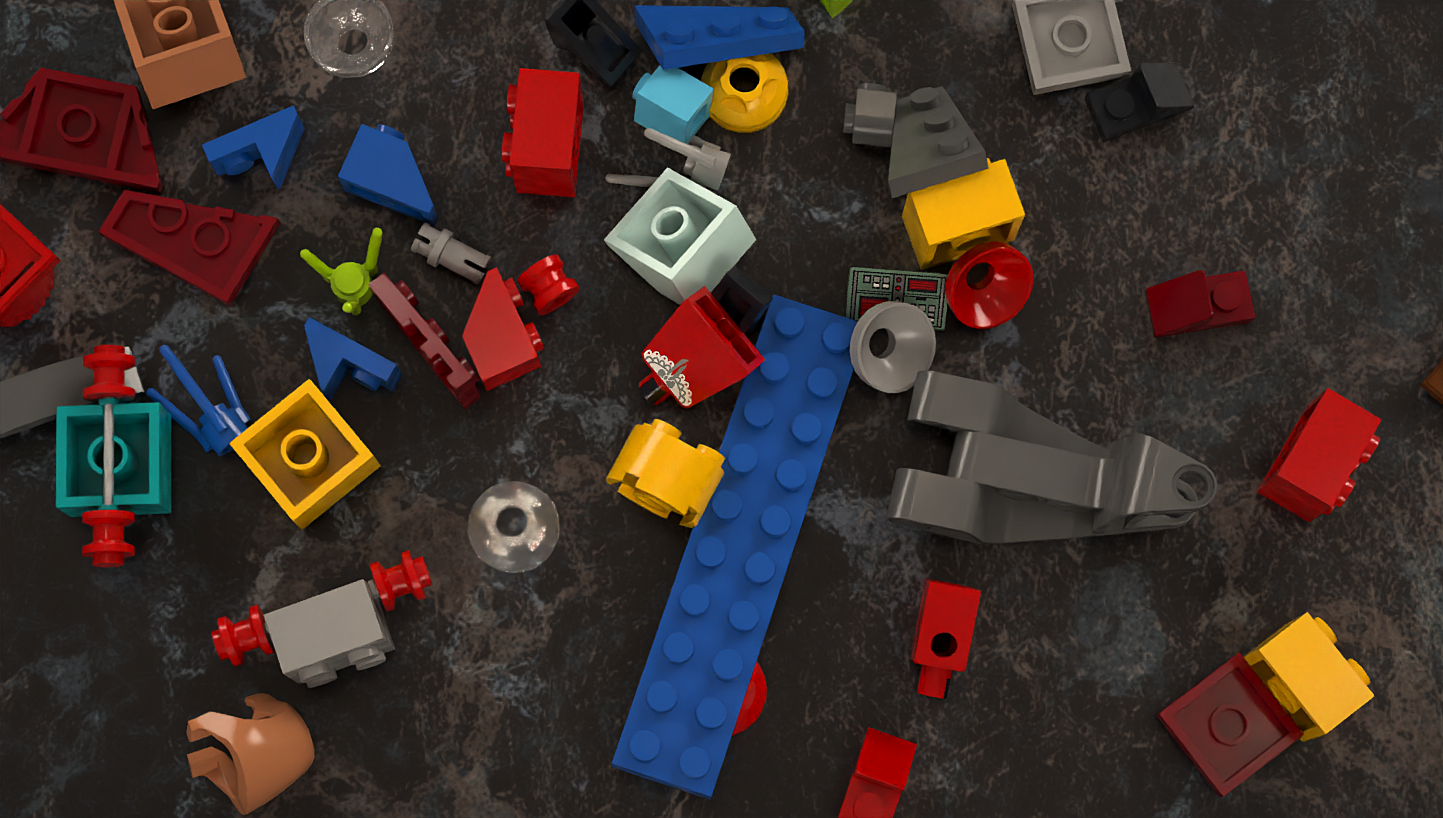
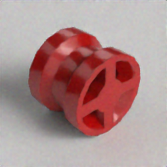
(548, 284)

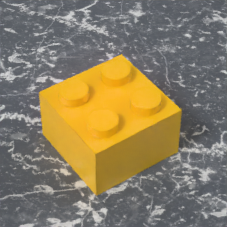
(962, 214)
(305, 454)
(1310, 675)

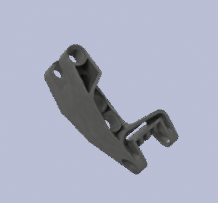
(1032, 479)

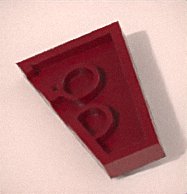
(190, 241)
(427, 339)

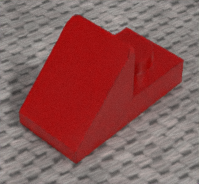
(878, 776)

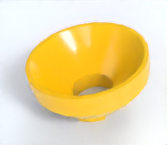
(747, 110)

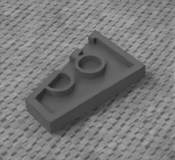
(931, 143)

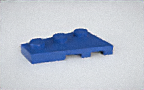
(715, 33)

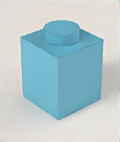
(672, 103)

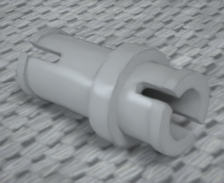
(450, 253)

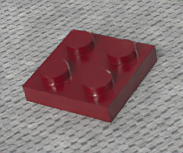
(1229, 725)

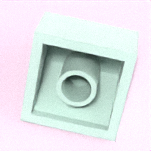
(681, 237)

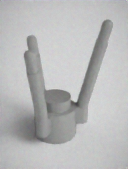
(704, 162)

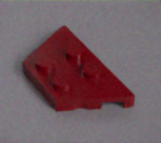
(81, 130)

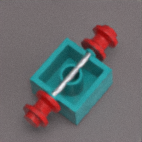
(112, 457)

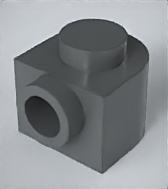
(872, 116)

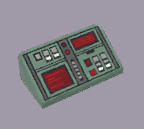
(874, 286)

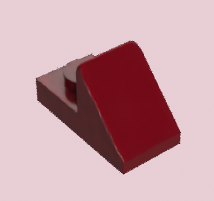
(1199, 303)

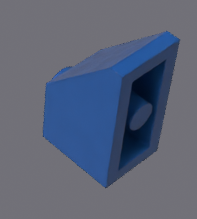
(386, 173)

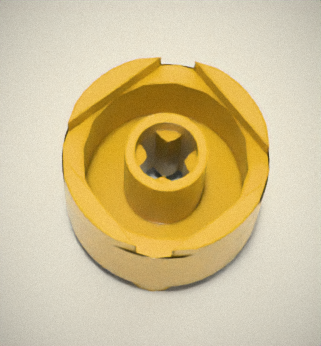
(666, 472)

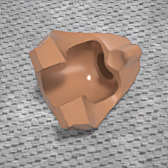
(266, 751)

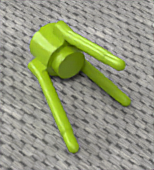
(350, 279)

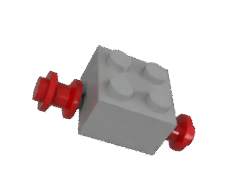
(327, 629)

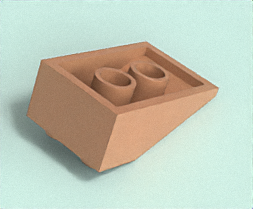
(179, 47)

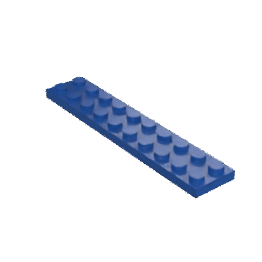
(739, 551)

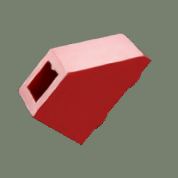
(496, 336)

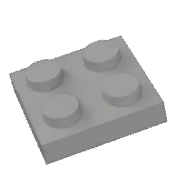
(1070, 43)

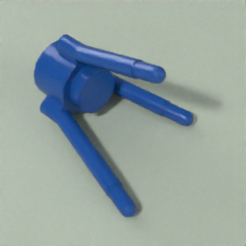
(218, 422)

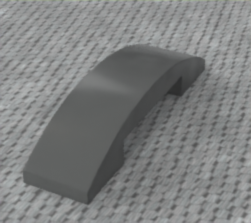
(34, 395)

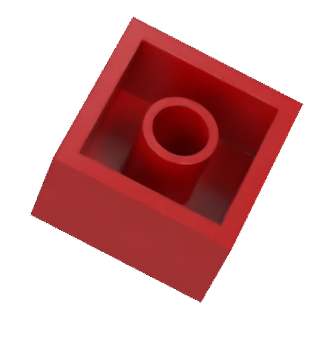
(546, 132)
(1320, 455)

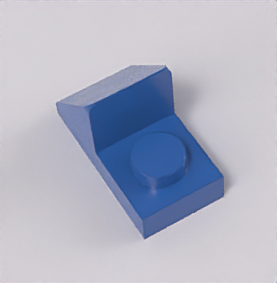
(269, 138)
(336, 354)

